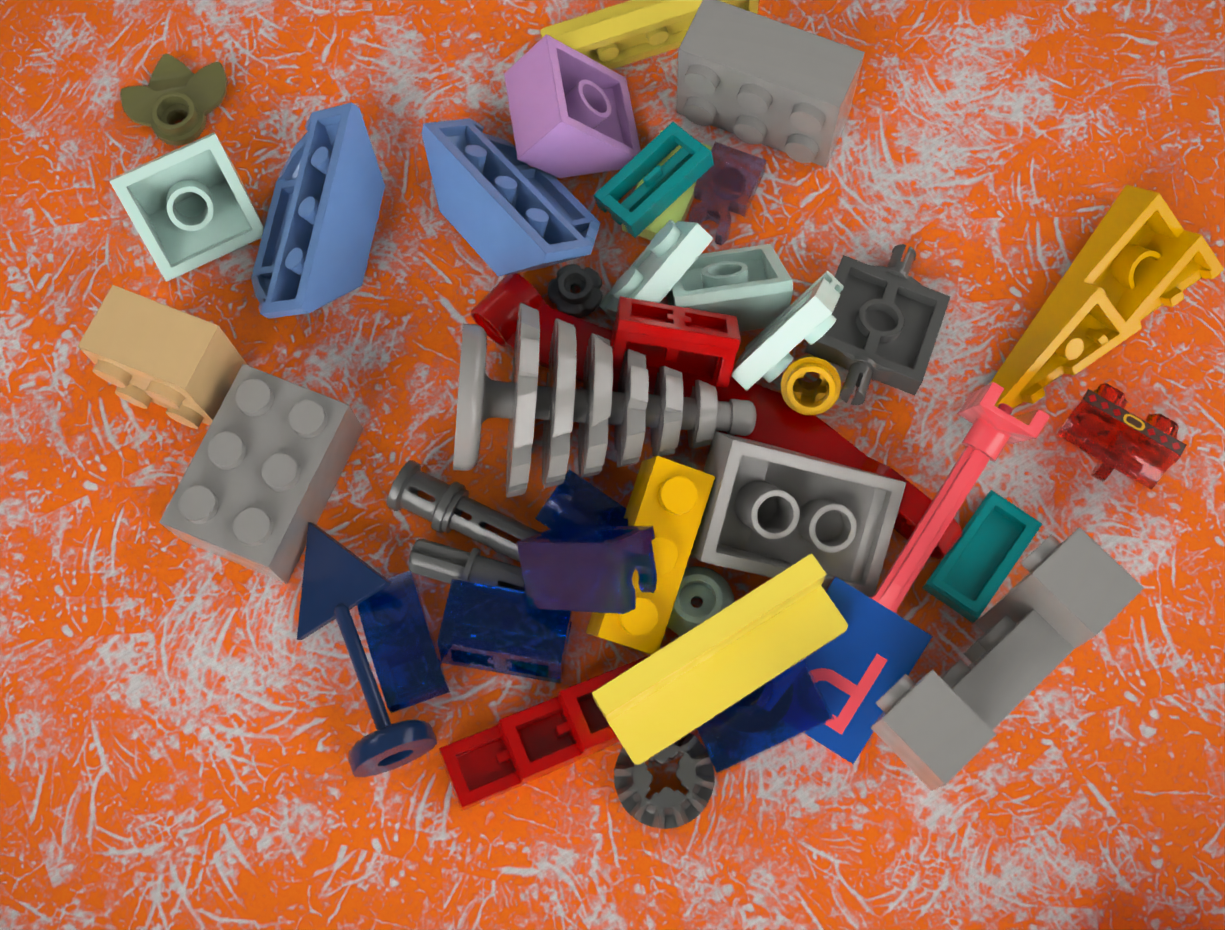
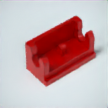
(677, 338)

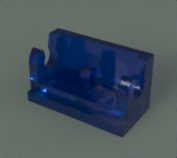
(587, 567)
(499, 633)

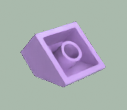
(569, 112)

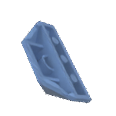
(501, 205)
(320, 217)

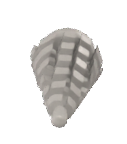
(591, 406)

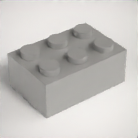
(766, 81)
(263, 473)

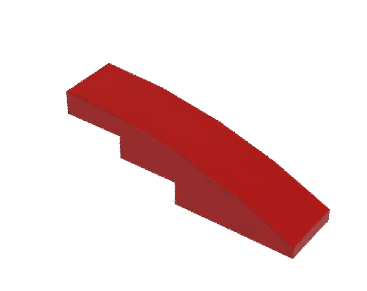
(530, 743)

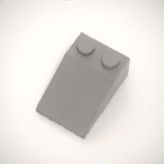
(783, 505)

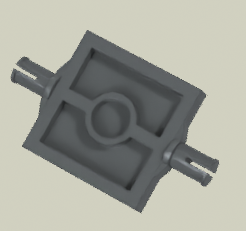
(882, 326)

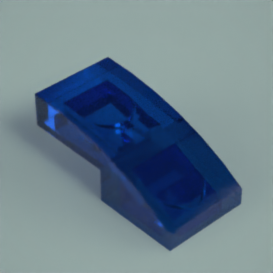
(402, 644)

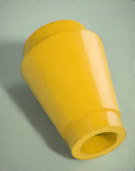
(810, 397)

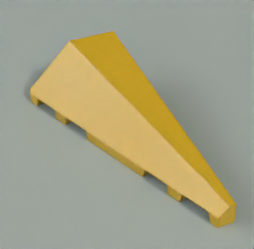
(1118, 278)

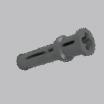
(449, 506)

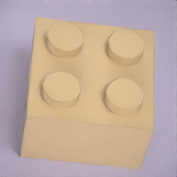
(161, 356)

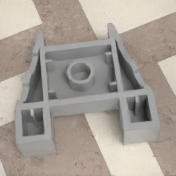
(1026, 635)

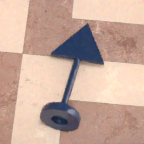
(331, 587)

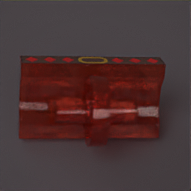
(1121, 439)

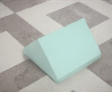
(189, 206)
(736, 283)

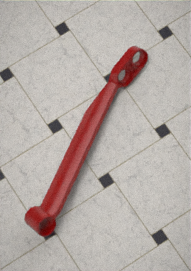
(775, 420)

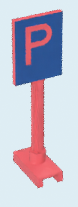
(879, 642)

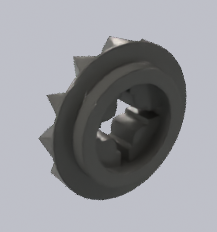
(667, 807)

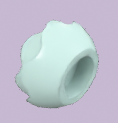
(702, 584)

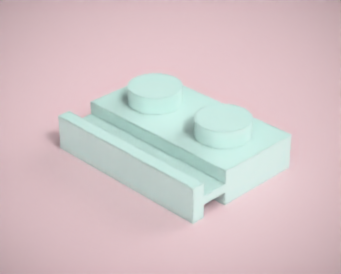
(659, 265)
(805, 319)

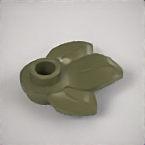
(176, 95)

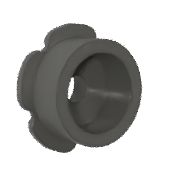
(576, 304)

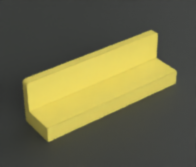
(632, 29)
(721, 661)

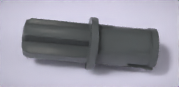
(449, 563)

